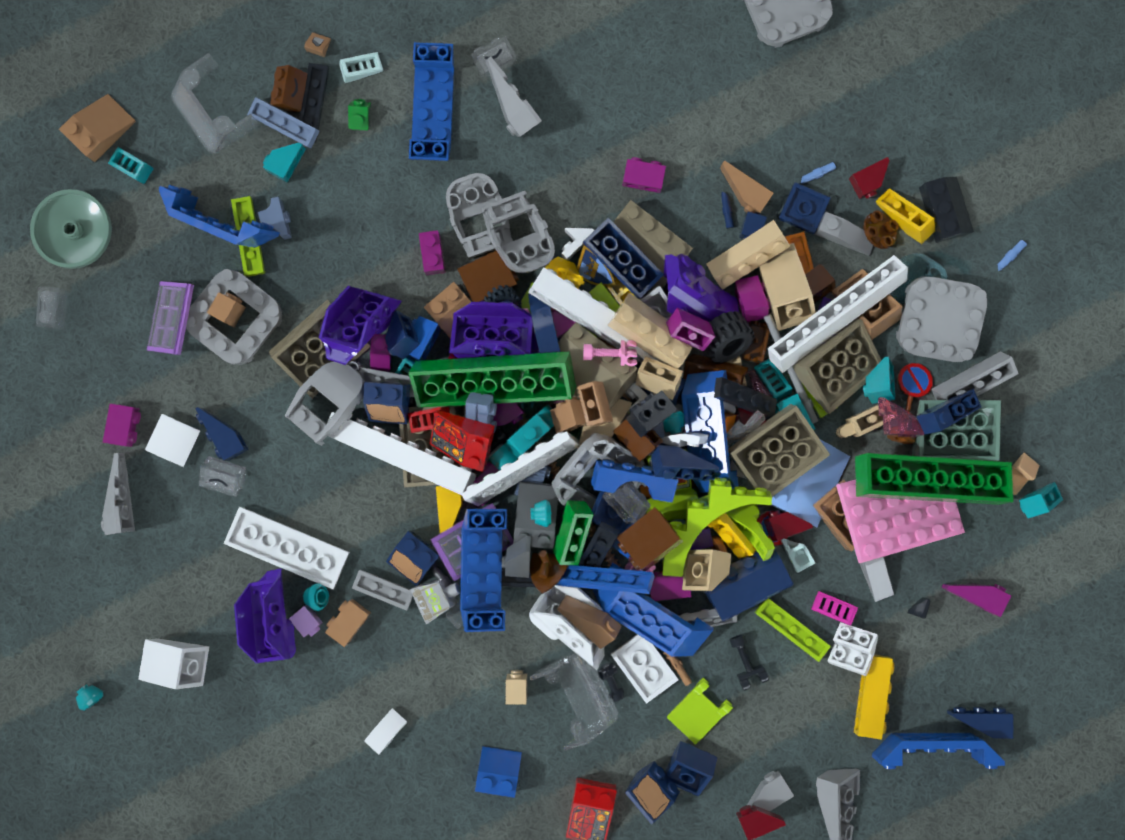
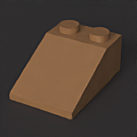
(97, 127)
(444, 306)
(879, 316)
(832, 513)

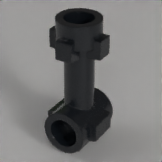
(606, 673)

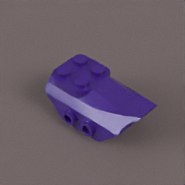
(693, 291)
(354, 321)
(492, 330)
(262, 621)

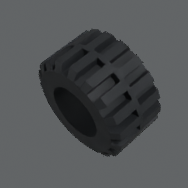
(731, 337)

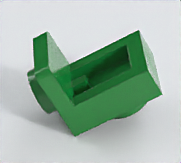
(358, 114)

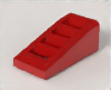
(429, 415)

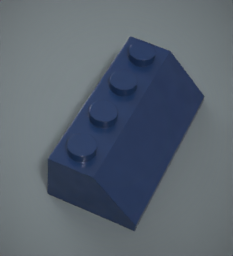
(623, 258)
(749, 584)

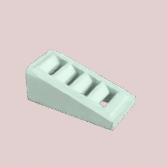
(355, 75)

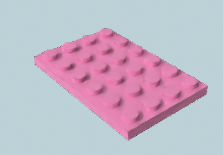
(895, 525)

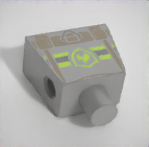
(435, 598)

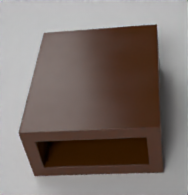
(486, 274)
(649, 540)

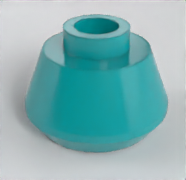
(674, 423)
(541, 513)
(316, 597)
(88, 696)

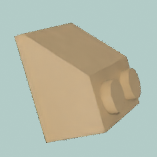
(705, 569)

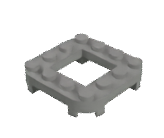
(255, 335)
(593, 448)

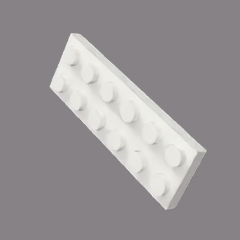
(526, 465)
(286, 547)

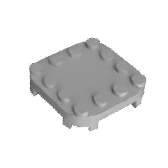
(787, 19)
(942, 319)

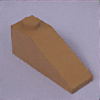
(748, 191)
(590, 621)

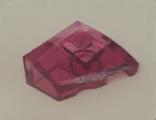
(898, 420)

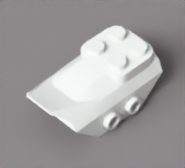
(556, 626)

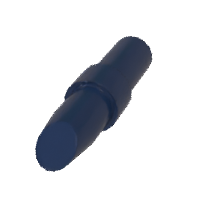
(727, 211)

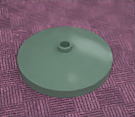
(54, 225)

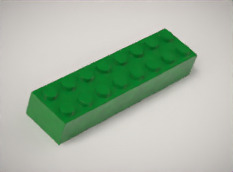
(505, 377)
(933, 479)

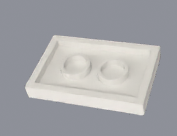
(644, 667)

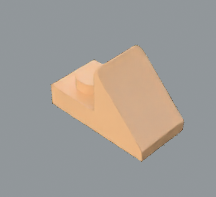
(1022, 471)

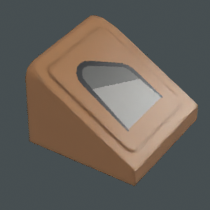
(317, 44)

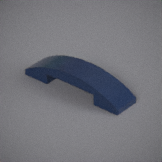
(543, 326)

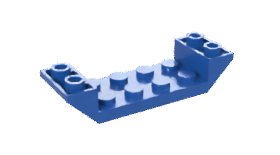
(432, 101)
(182, 204)
(707, 416)
(482, 570)
(653, 621)
(890, 751)

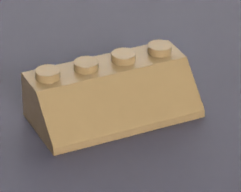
(650, 332)

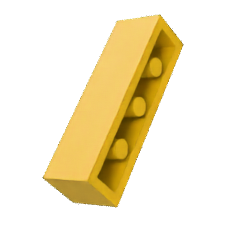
(873, 698)

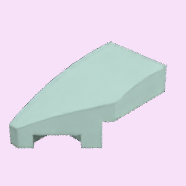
(798, 554)

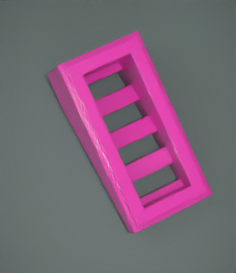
(851, 613)

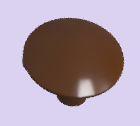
(880, 230)

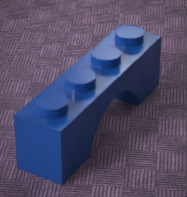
(611, 475)

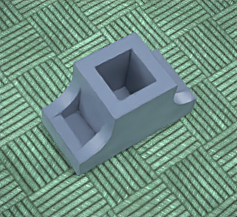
(277, 217)

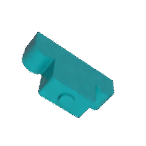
(523, 438)

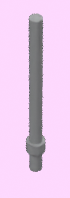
(797, 383)

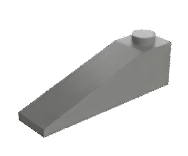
(517, 112)
(118, 508)
(836, 797)

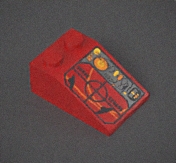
(462, 439)
(591, 810)

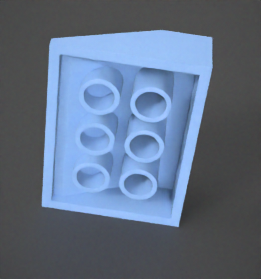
(811, 486)

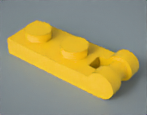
(732, 536)

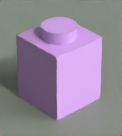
(306, 621)

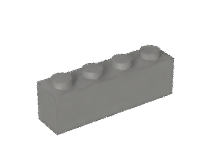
(979, 377)

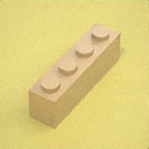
(748, 255)

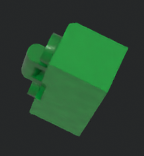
(573, 532)

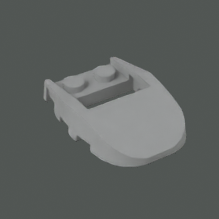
(465, 200)
(527, 252)
(338, 384)

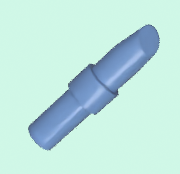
(817, 173)
(1011, 254)

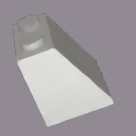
(173, 663)

